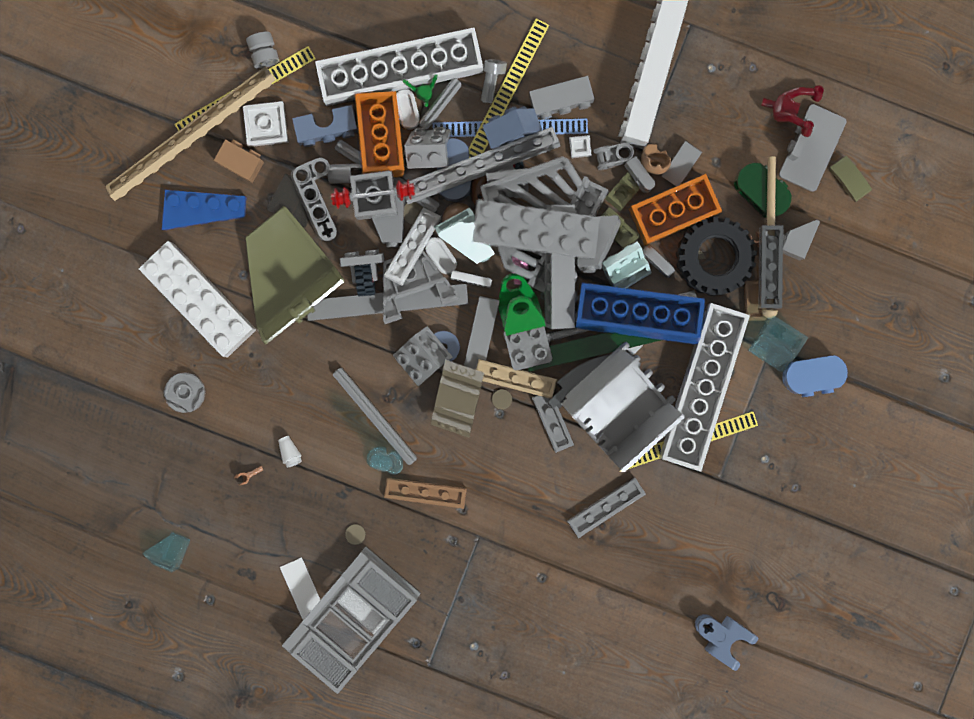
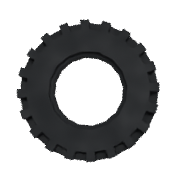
(692, 270)

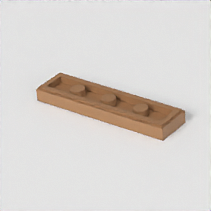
(425, 493)

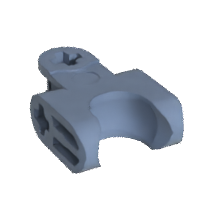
(722, 636)

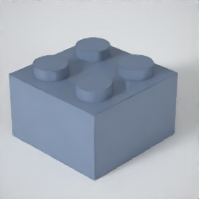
(511, 126)

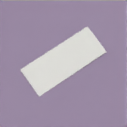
(300, 586)

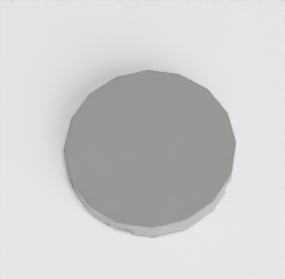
(184, 392)

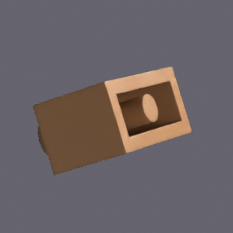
(238, 160)

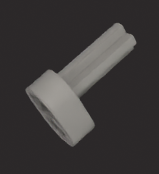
(492, 69)

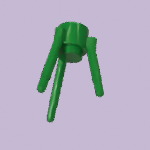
(423, 92)

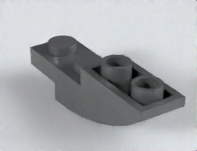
(572, 379)

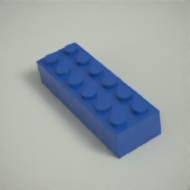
(640, 313)

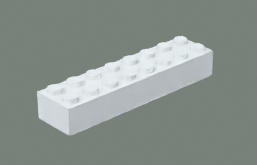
(385, 67)
(652, 72)
(705, 386)

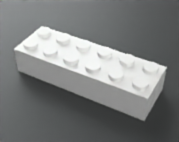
(197, 299)

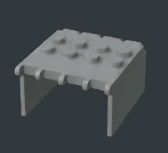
(622, 408)

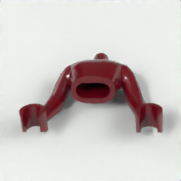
(787, 109)

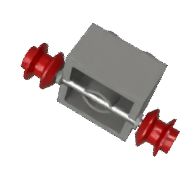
(373, 195)

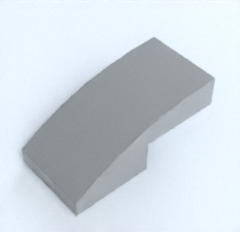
(682, 163)

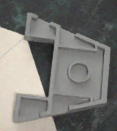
(422, 276)

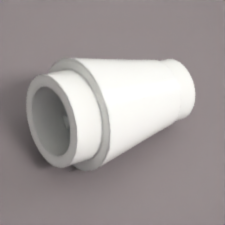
(289, 452)

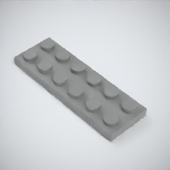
(535, 229)

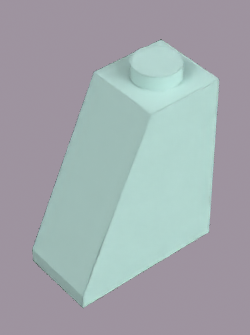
(459, 234)

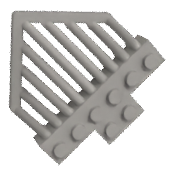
(586, 200)

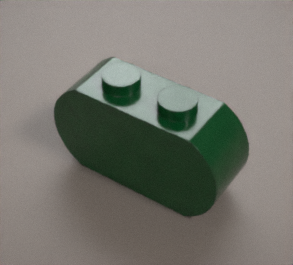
(752, 186)

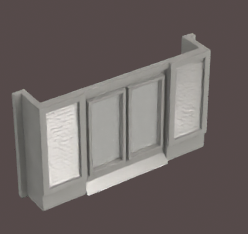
(351, 620)

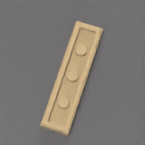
(517, 379)

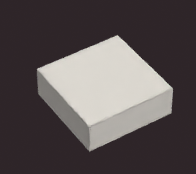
(580, 146)

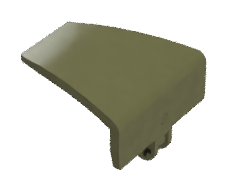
(286, 273)

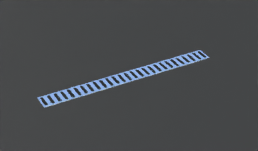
(560, 126)

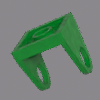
(519, 307)

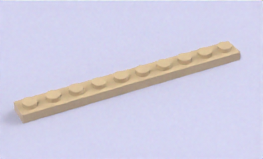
(190, 133)

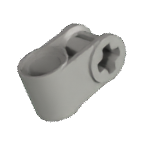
(612, 155)

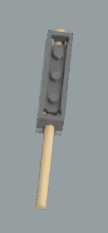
(770, 252)

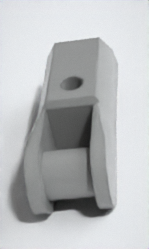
(640, 175)

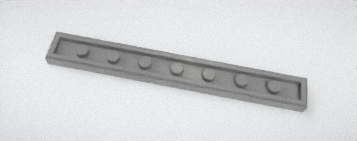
(484, 163)
(373, 304)

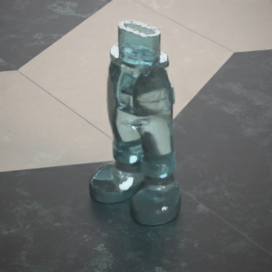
(380, 460)

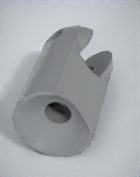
(341, 173)

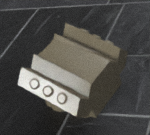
(457, 398)

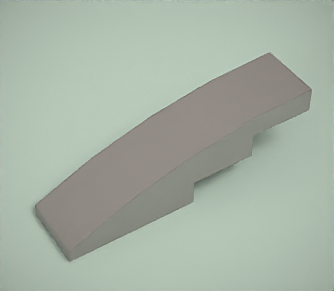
(481, 331)

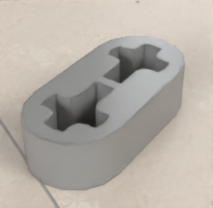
(658, 261)

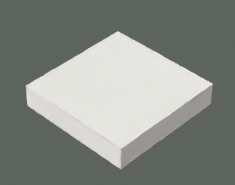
(265, 124)

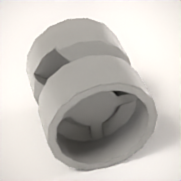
(261, 46)

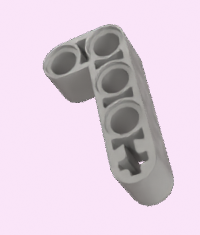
(317, 201)

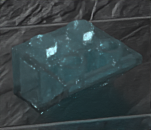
(777, 343)

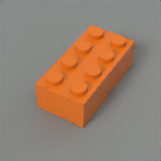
(379, 133)
(675, 209)

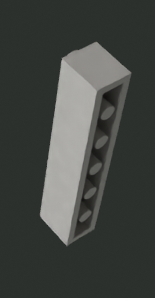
(560, 283)

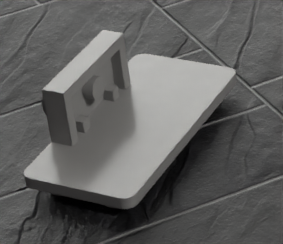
(810, 155)

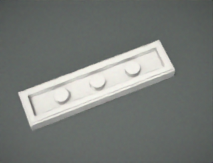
(412, 246)

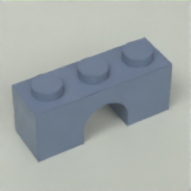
(343, 125)

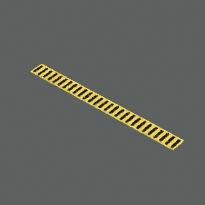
(278, 71)
(510, 83)
(721, 430)

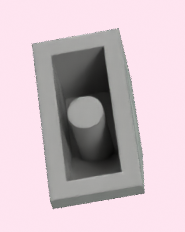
(797, 241)

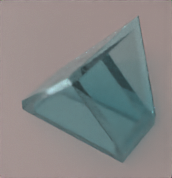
(168, 552)

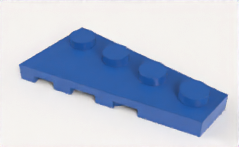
(195, 208)

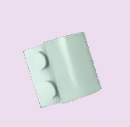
(626, 266)

